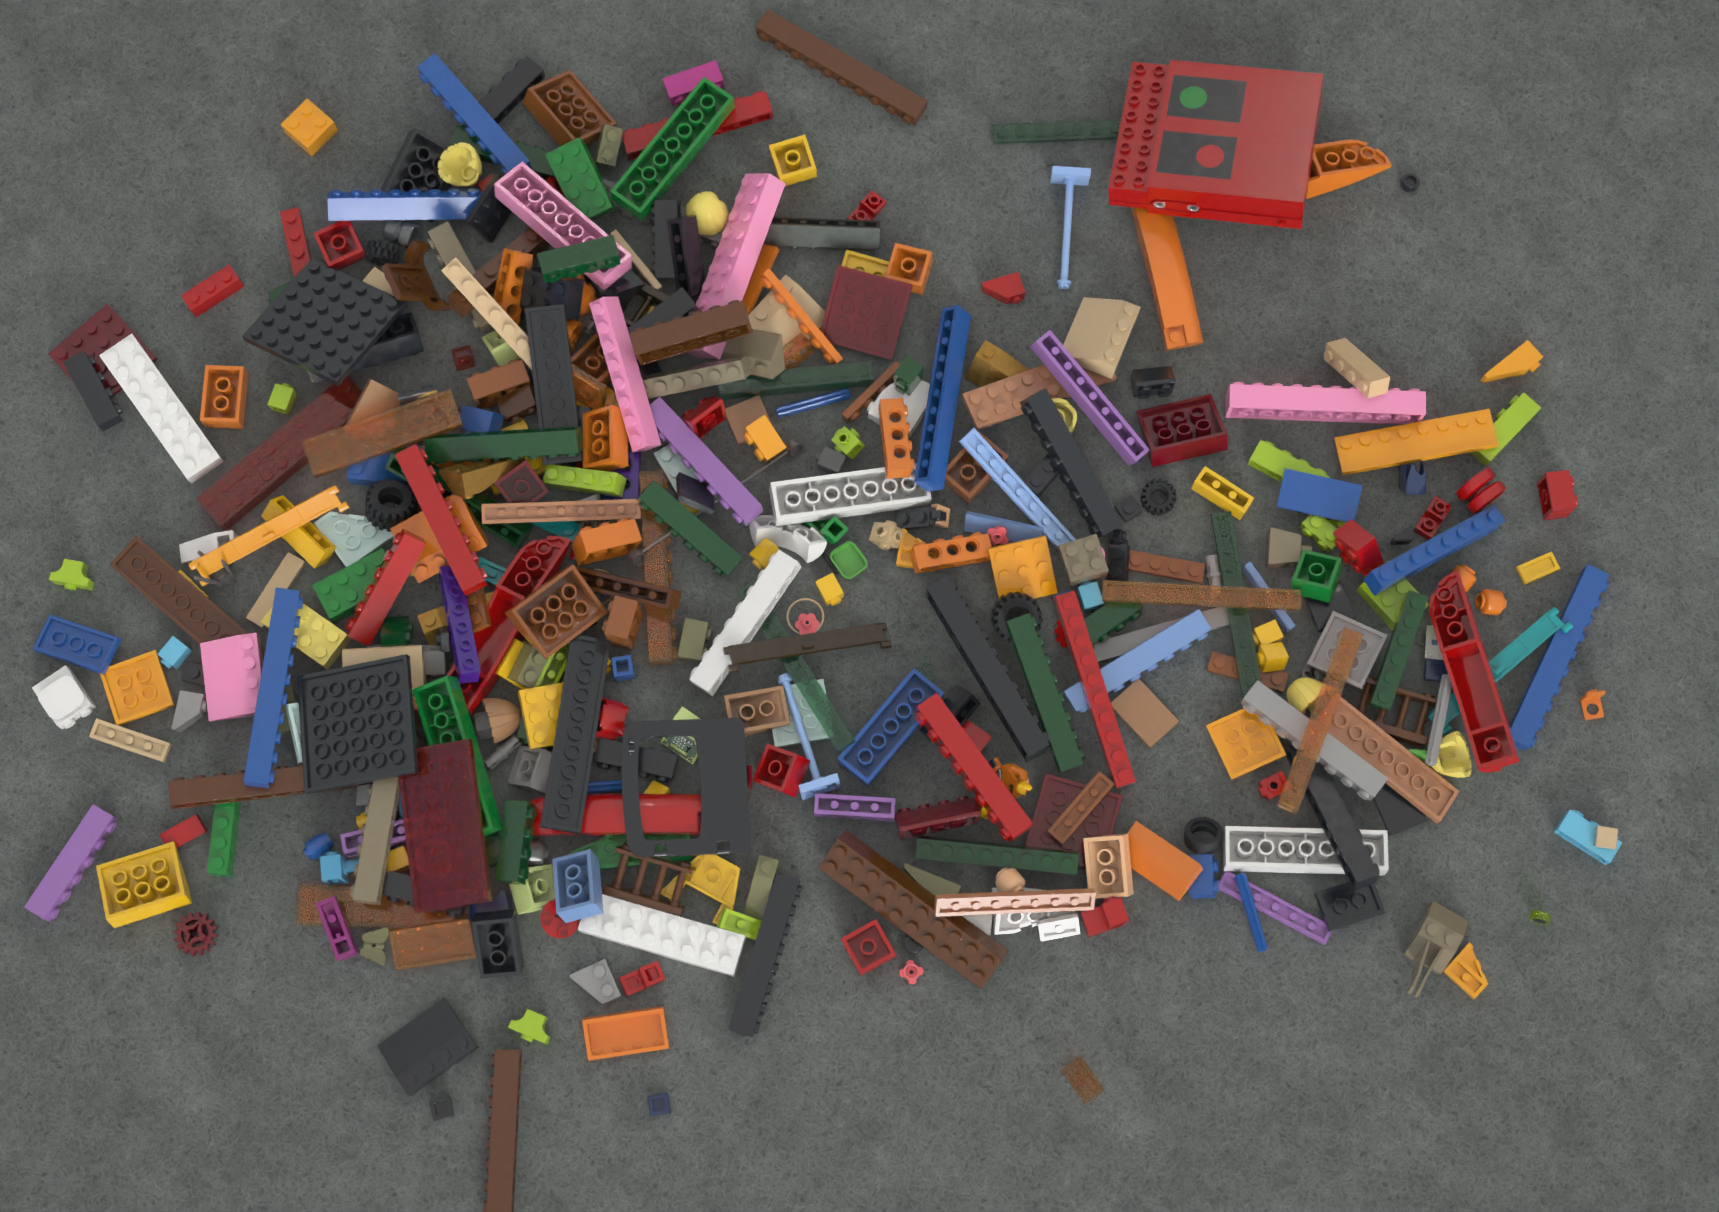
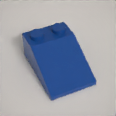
(371, 471)

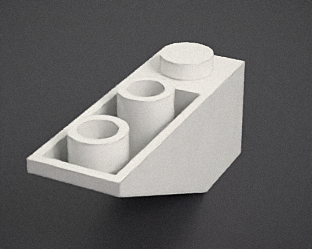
(205, 544)

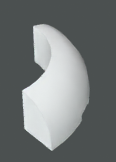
(795, 537)

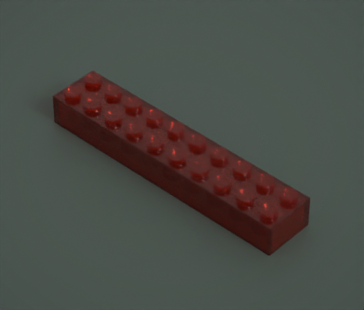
(277, 456)

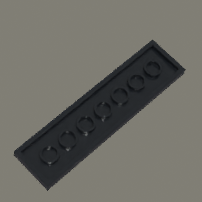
(552, 371)

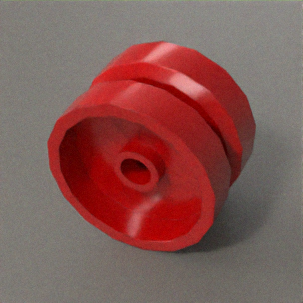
(1479, 489)

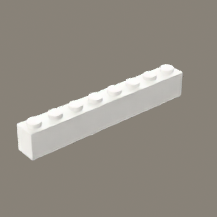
(746, 621)

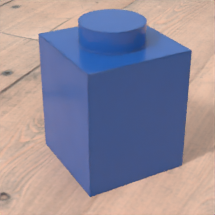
(623, 668)

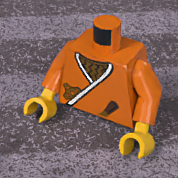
(1013, 777)

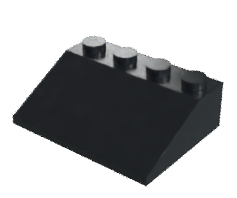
(417, 165)
(427, 1047)

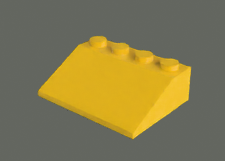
(143, 885)

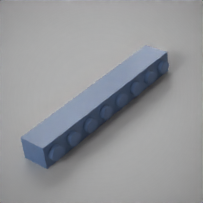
(1144, 656)

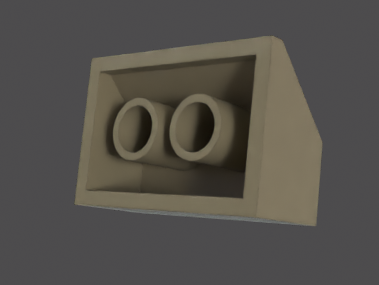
(762, 350)

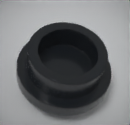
(1409, 183)

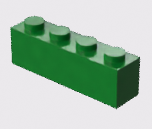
(223, 839)

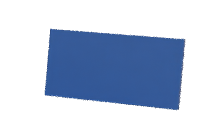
(1319, 496)
(77, 644)

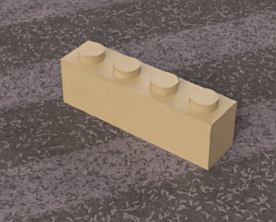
(1356, 368)

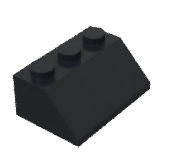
(624, 288)

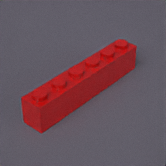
(385, 587)

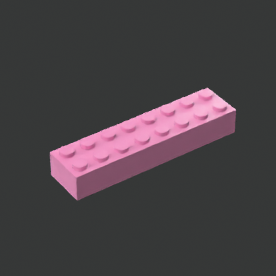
(554, 217)

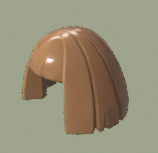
(503, 717)

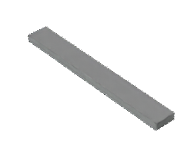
(1123, 643)

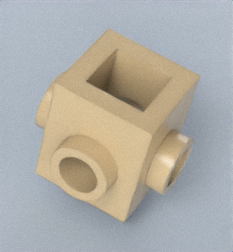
(886, 535)

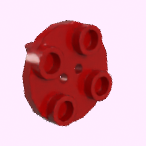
(554, 926)

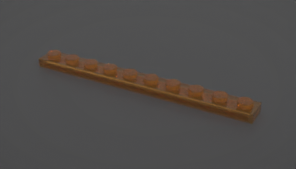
(1201, 595)
(1320, 720)

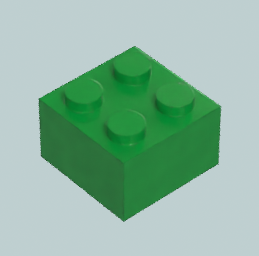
(1317, 575)

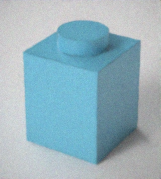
(1090, 596)
(174, 653)

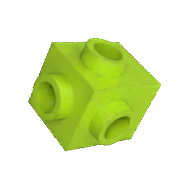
(848, 442)

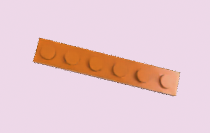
(795, 311)

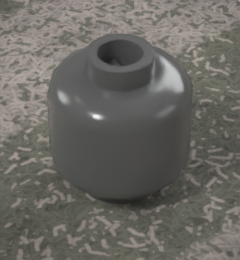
(538, 854)

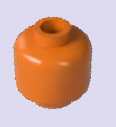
(1467, 575)
(1490, 602)

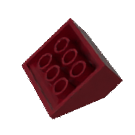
(1182, 430)
(937, 818)

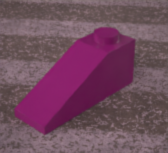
(337, 929)

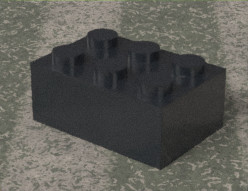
(539, 294)
(497, 943)

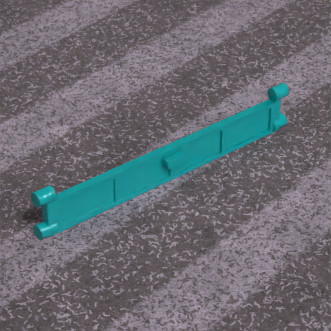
(1513, 655)

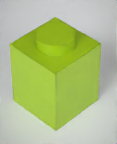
(282, 398)

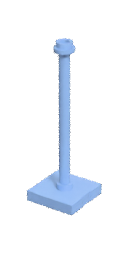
(1069, 176)
(817, 784)

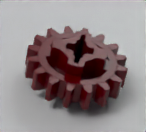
(199, 926)

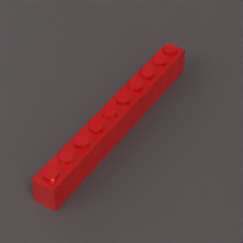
(1094, 689)

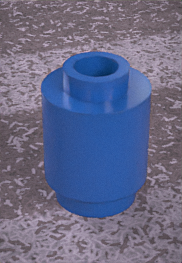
(318, 846)

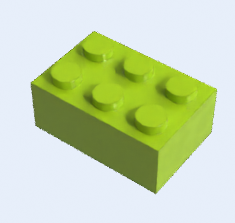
(1387, 603)

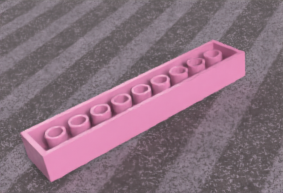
(739, 247)
(1323, 404)

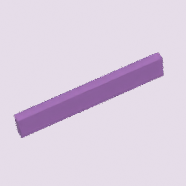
(1278, 909)

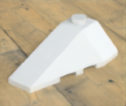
(1013, 922)

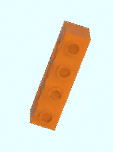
(509, 279)
(895, 466)
(924, 563)

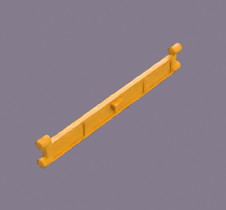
(268, 532)

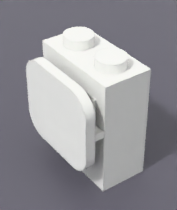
(64, 698)

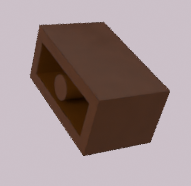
(518, 404)

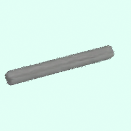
(1438, 720)

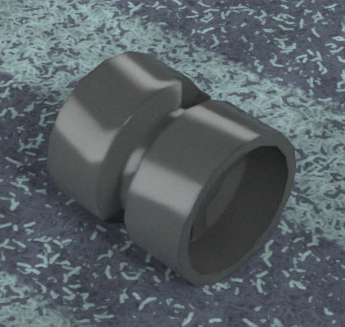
(402, 232)

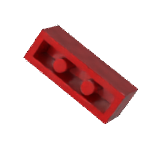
(212, 291)

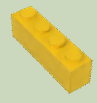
(305, 539)

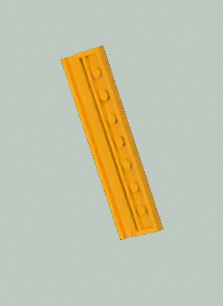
(1416, 442)

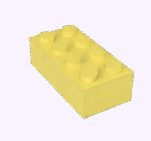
(316, 637)

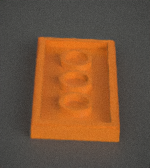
(765, 261)

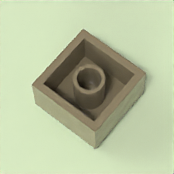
(1082, 560)

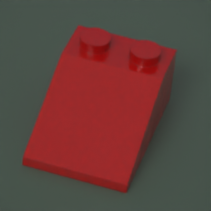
(705, 416)

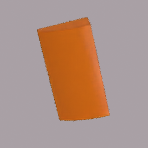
(1161, 862)
(625, 1033)

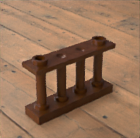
(1397, 731)
(653, 901)

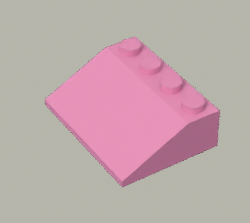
(232, 675)

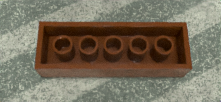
(691, 332)

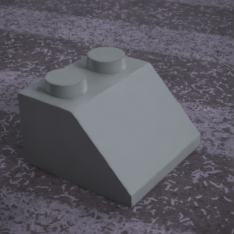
(530, 769)

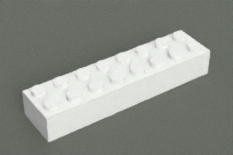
(161, 408)
(843, 496)
(1292, 850)
(666, 935)

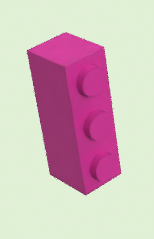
(681, 84)

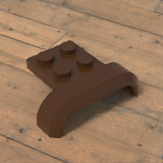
(412, 280)

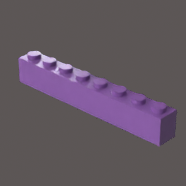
(1089, 398)
(705, 464)

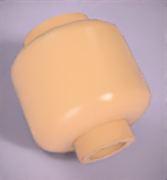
(1009, 880)

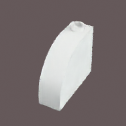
(915, 402)

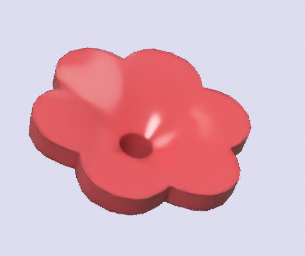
(807, 628)

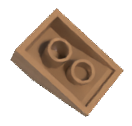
(758, 709)

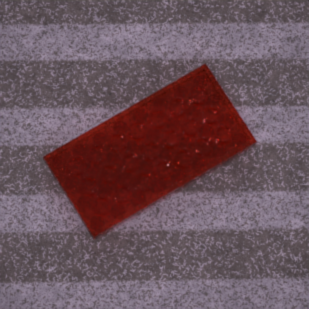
(445, 829)

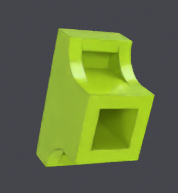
(72, 575)
(531, 1027)

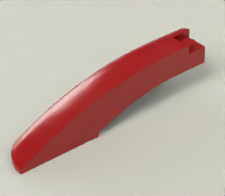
(528, 571)
(1471, 676)
(658, 815)

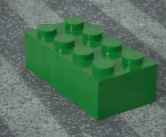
(580, 179)
(345, 588)

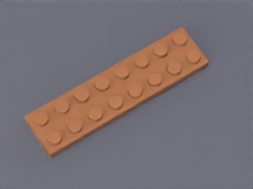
(1002, 398)
(1405, 771)

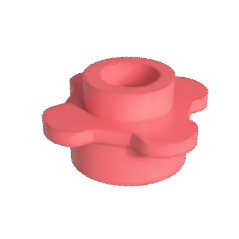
(998, 530)
(916, 972)

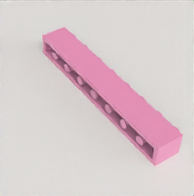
(625, 374)

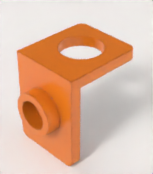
(1592, 697)

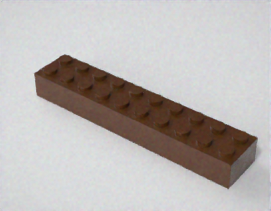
(912, 909)

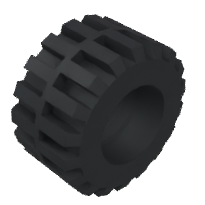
(392, 492)
(1008, 602)

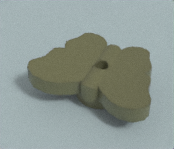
(378, 938)

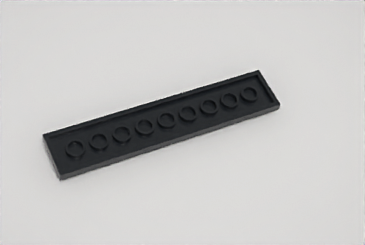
(575, 734)

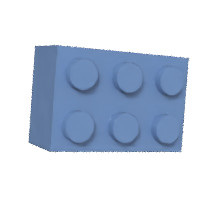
(577, 886)

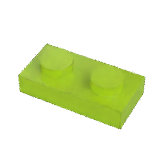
(739, 923)

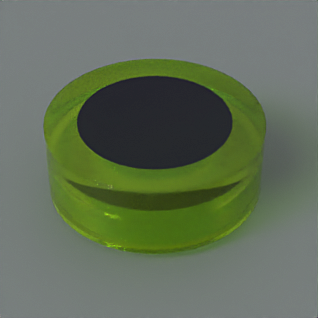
(1540, 917)

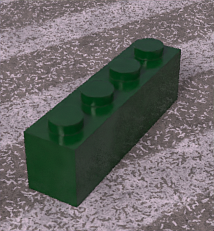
(579, 259)
(1111, 618)
(515, 842)

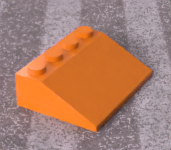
(432, 554)

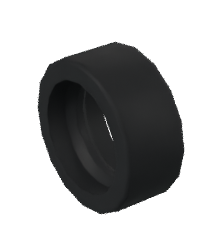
(1203, 846)

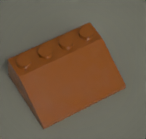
(567, 109)
(556, 611)

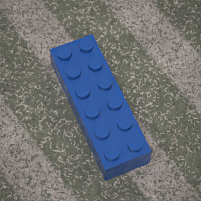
(887, 729)

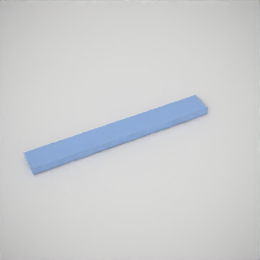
(1015, 488)

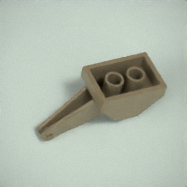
(1434, 943)

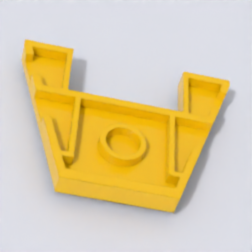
(712, 877)

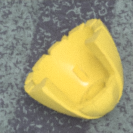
(460, 165)
(710, 213)
(1303, 693)
(1454, 756)

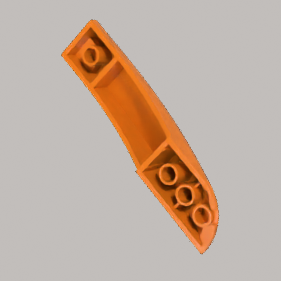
(1343, 164)
(1168, 279)

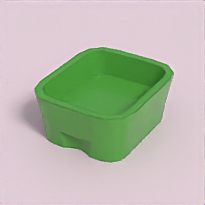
(848, 560)

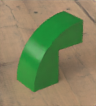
(831, 529)

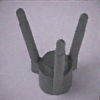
(222, 577)

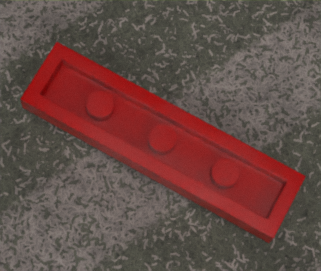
(295, 239)

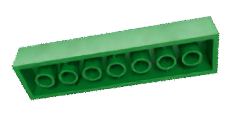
(673, 148)
(448, 720)

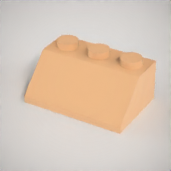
(1109, 865)

